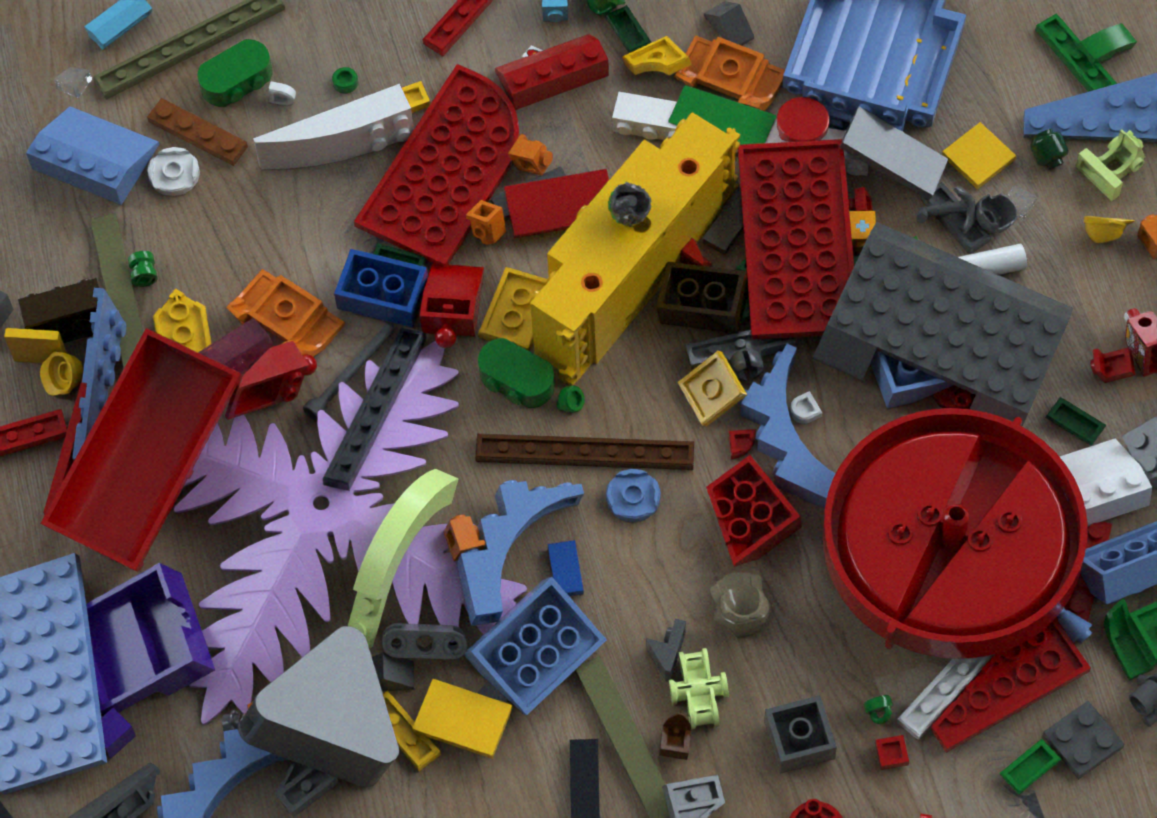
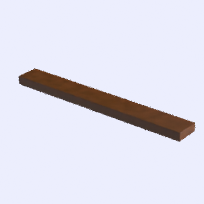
(585, 451)

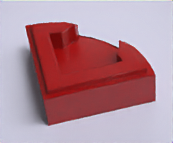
(741, 442)

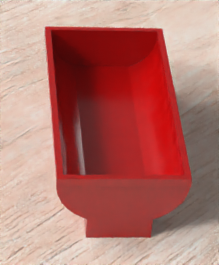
(141, 449)

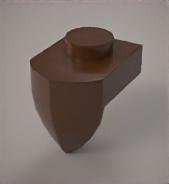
(675, 737)

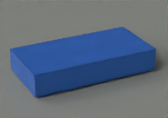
(566, 567)

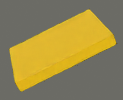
(510, 308)
(462, 718)

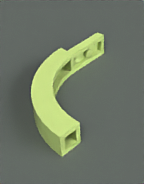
(390, 544)

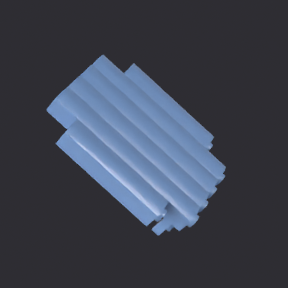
(866, 49)

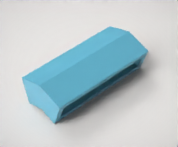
(117, 21)

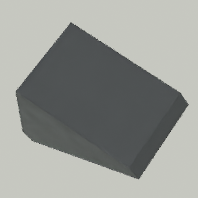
(730, 22)
(394, 672)

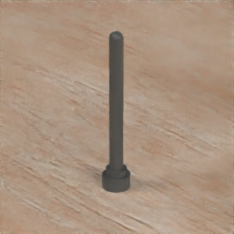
(314, 405)

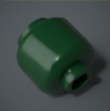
(1049, 148)

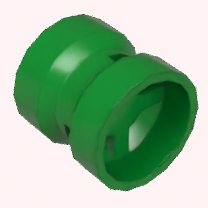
(142, 268)

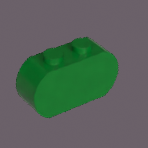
(235, 73)
(516, 373)

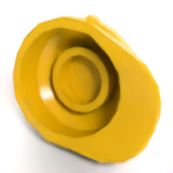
(1105, 229)
(61, 373)

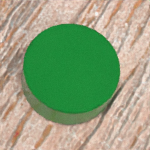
(345, 80)

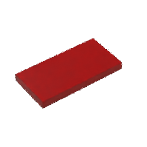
(551, 202)

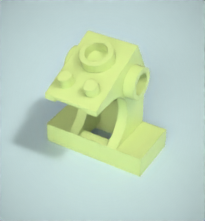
(1125, 150)

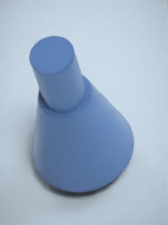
(1074, 626)

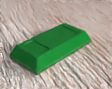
(1030, 766)

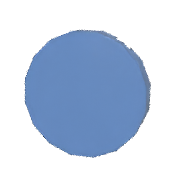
(633, 495)

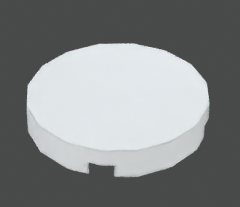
(173, 171)

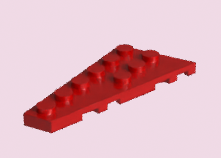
(1011, 684)

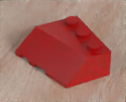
(751, 512)

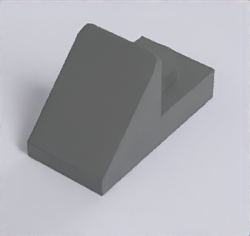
(666, 653)

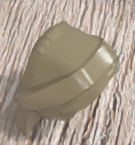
(741, 603)

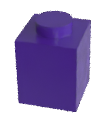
(116, 732)

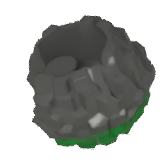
(629, 204)

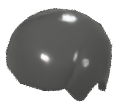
(995, 213)

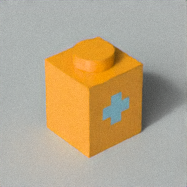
(861, 226)

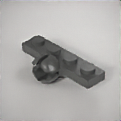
(739, 351)

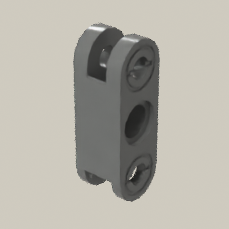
(410, 633)

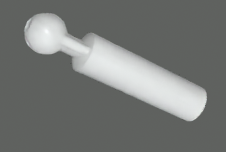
(1000, 260)

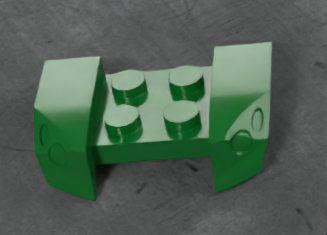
(1133, 637)

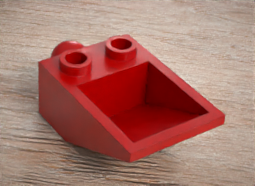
(451, 302)
(271, 380)

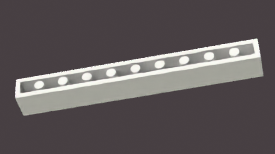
(650, 118)

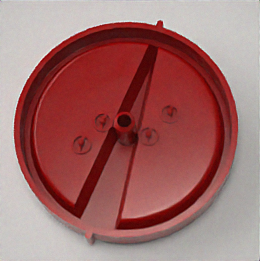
(954, 533)

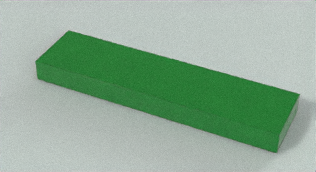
(1065, 46)

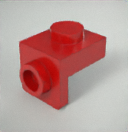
(1113, 365)

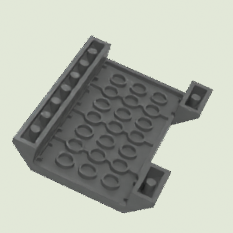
(944, 322)

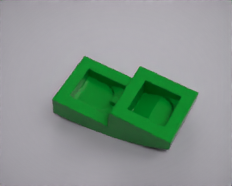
(1106, 42)

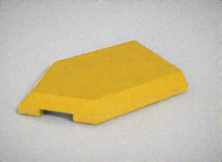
(183, 322)

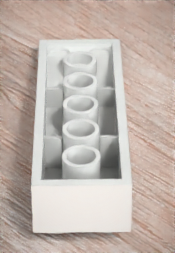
(339, 133)

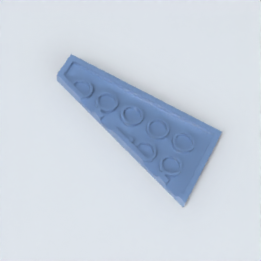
(1100, 113)
(99, 364)

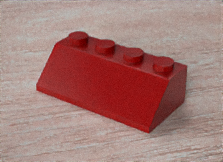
(553, 71)

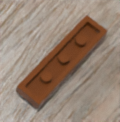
(197, 131)

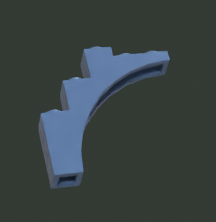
(796, 467)
(518, 510)
(216, 778)

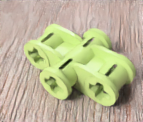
(698, 688)

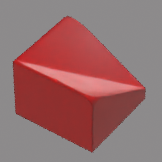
(691, 255)

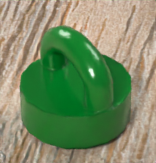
(571, 399)
(879, 704)

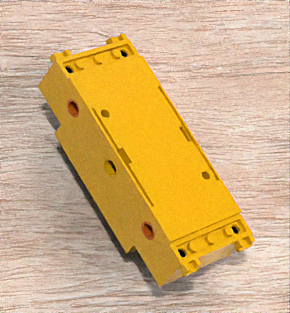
(610, 270)

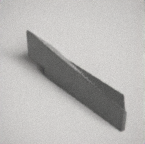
(126, 798)

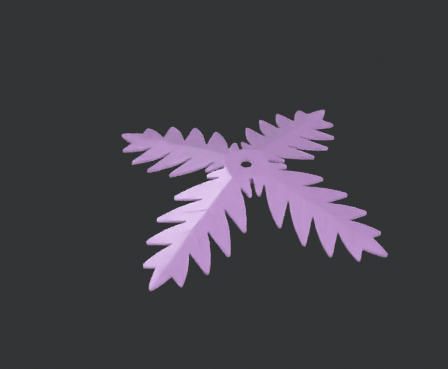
(290, 558)

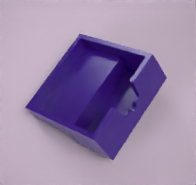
(146, 639)

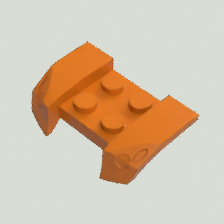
(732, 71)
(287, 312)

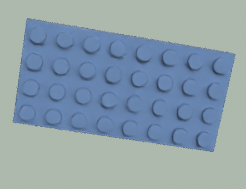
(47, 677)

